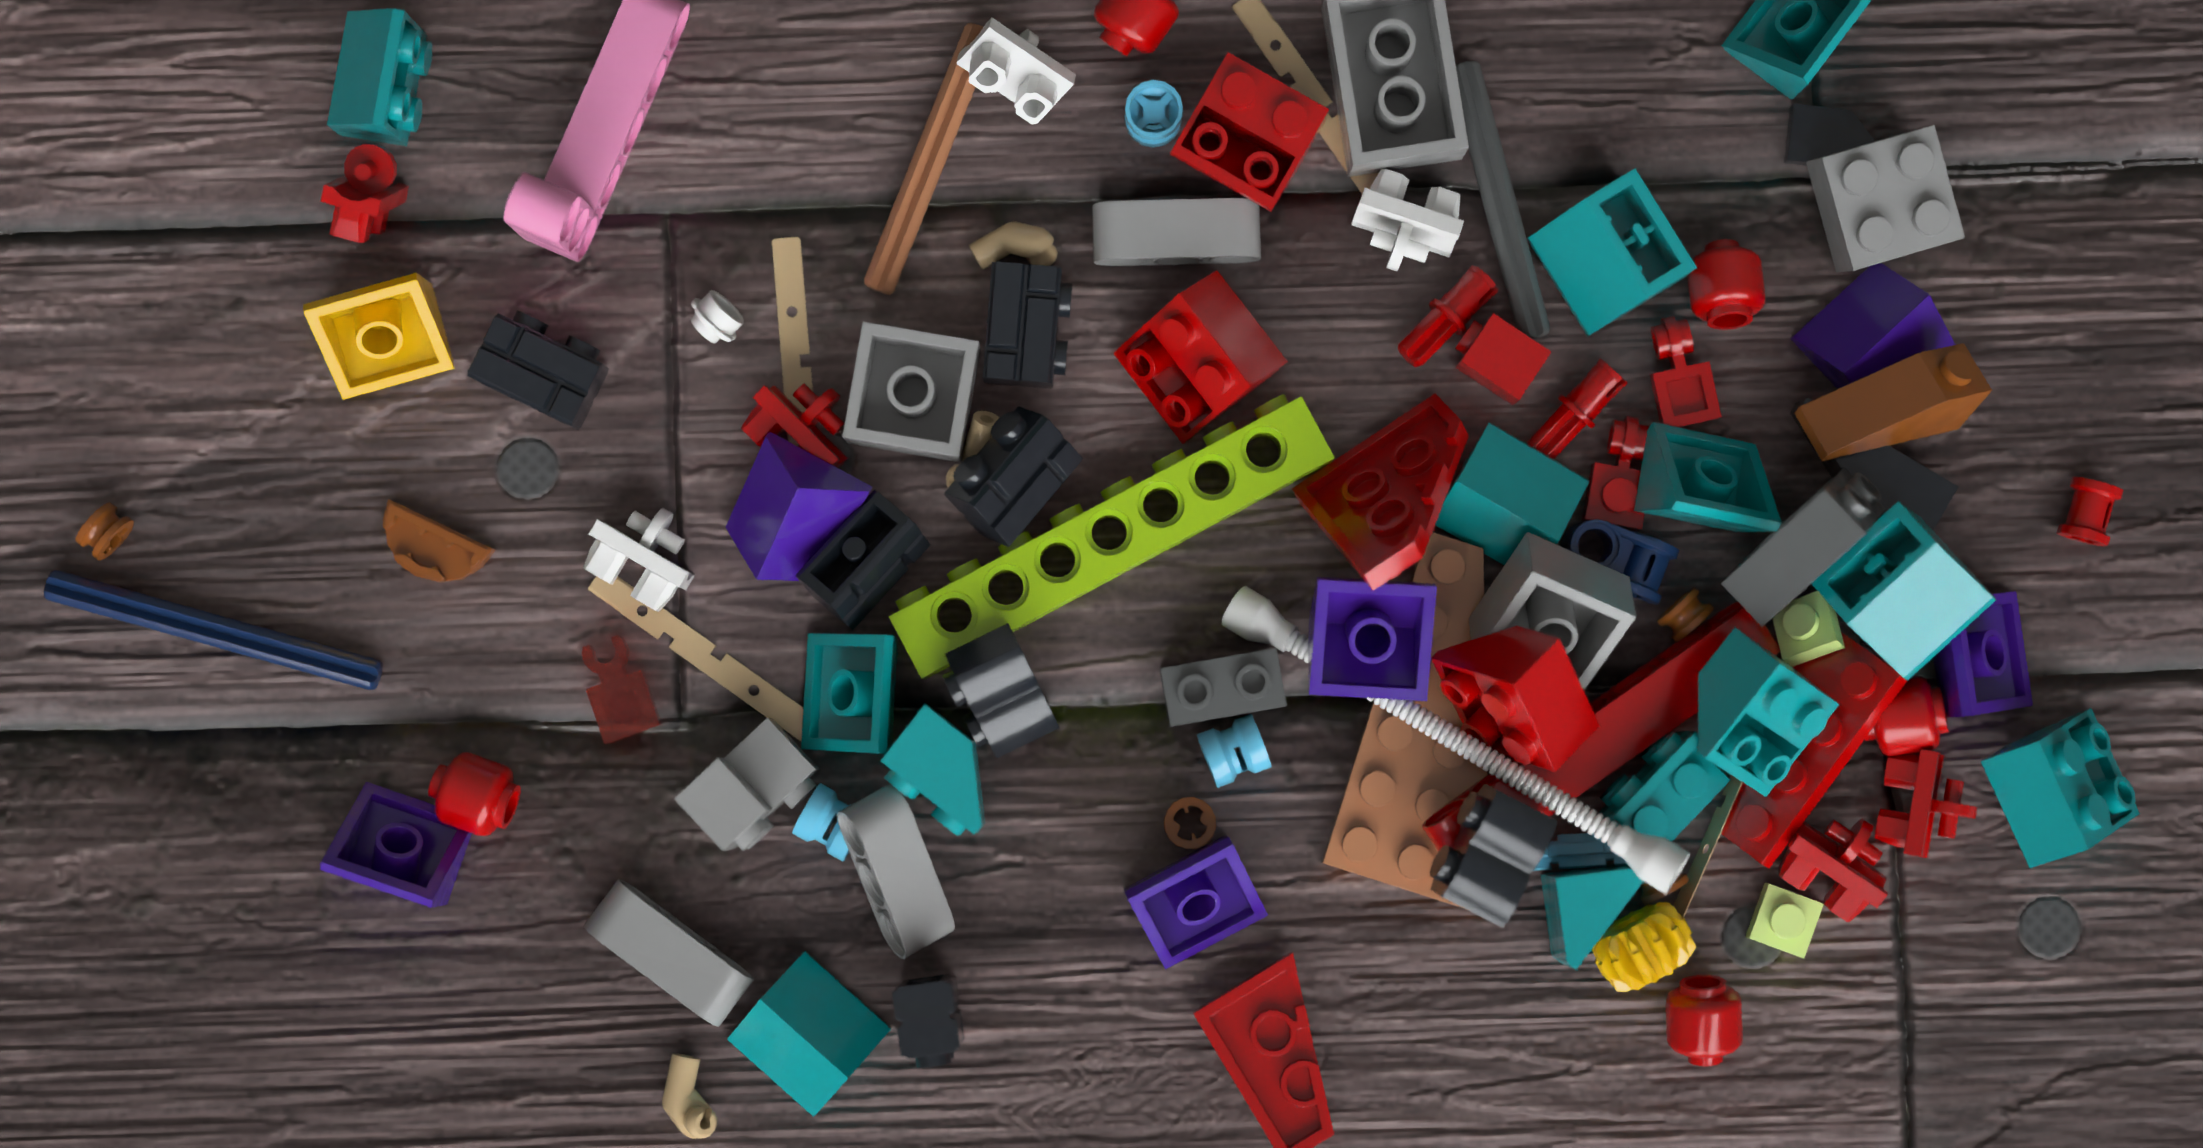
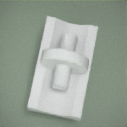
(1016, 69)
(1407, 227)
(614, 548)

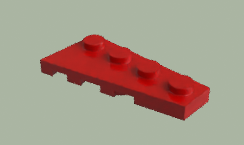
(1863, 690)

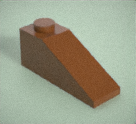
(1896, 404)

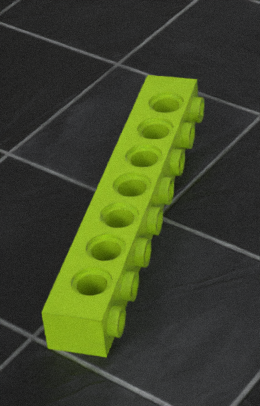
(1300, 453)

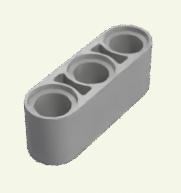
(1176, 232)
(896, 871)
(668, 952)

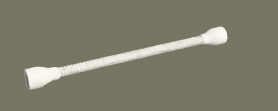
(1649, 856)

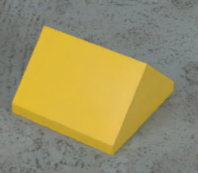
(381, 334)

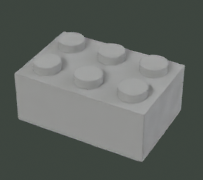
(1394, 83)

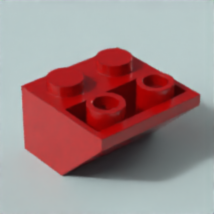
(1250, 132)
(1199, 356)
(1518, 695)

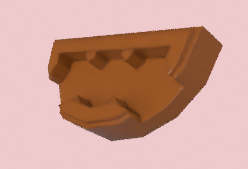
(430, 547)

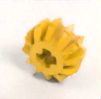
(1644, 947)

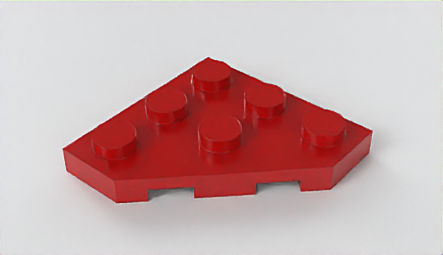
(1388, 491)

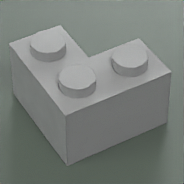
(749, 785)

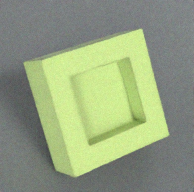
(1807, 629)
(1784, 920)

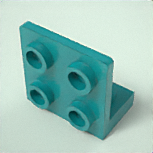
(1666, 790)

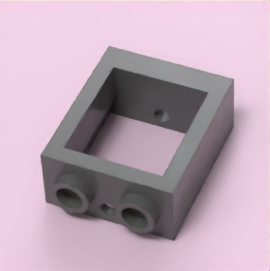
(1805, 545)

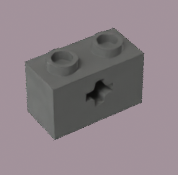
(1222, 687)

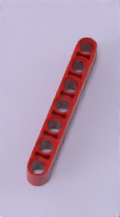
(1629, 717)

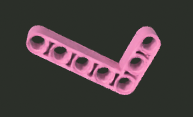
(572, 198)

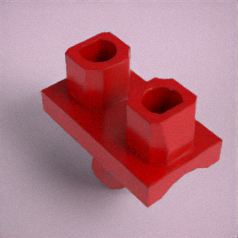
(364, 193)
(778, 413)
(1915, 828)
(1856, 881)

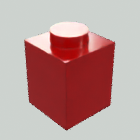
(1500, 358)

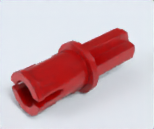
(1448, 316)
(1578, 409)

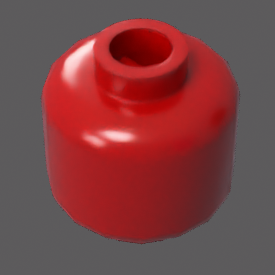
(1135, 23)
(1726, 285)
(1911, 720)
(474, 794)
(1704, 1019)

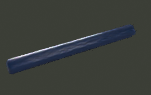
(213, 630)

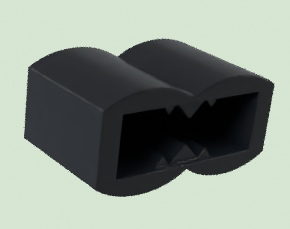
(1000, 691)
(1492, 854)

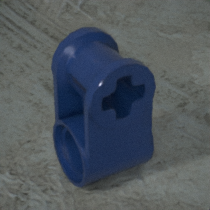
(1629, 553)

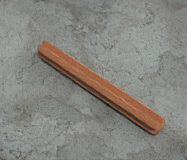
(922, 173)

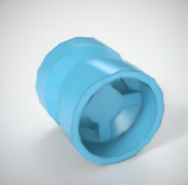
(1157, 104)
(1220, 752)
(817, 819)

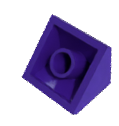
(1872, 327)
(790, 508)
(1370, 639)
(1986, 663)
(397, 847)
(1195, 901)

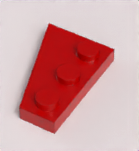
(1270, 1054)

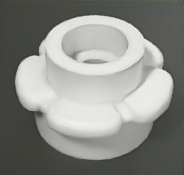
(716, 317)

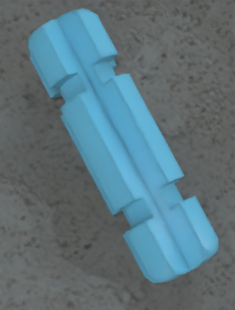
(1578, 852)

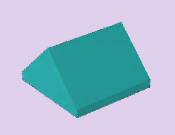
(1791, 38)
(1705, 481)
(1509, 492)
(849, 692)
(1583, 906)
(809, 1033)

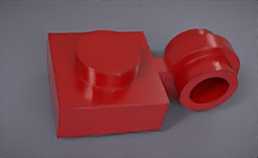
(1685, 392)
(1614, 488)

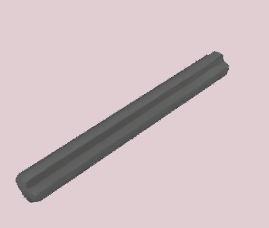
(1500, 204)

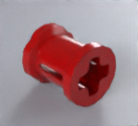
(2090, 511)

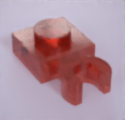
(622, 701)

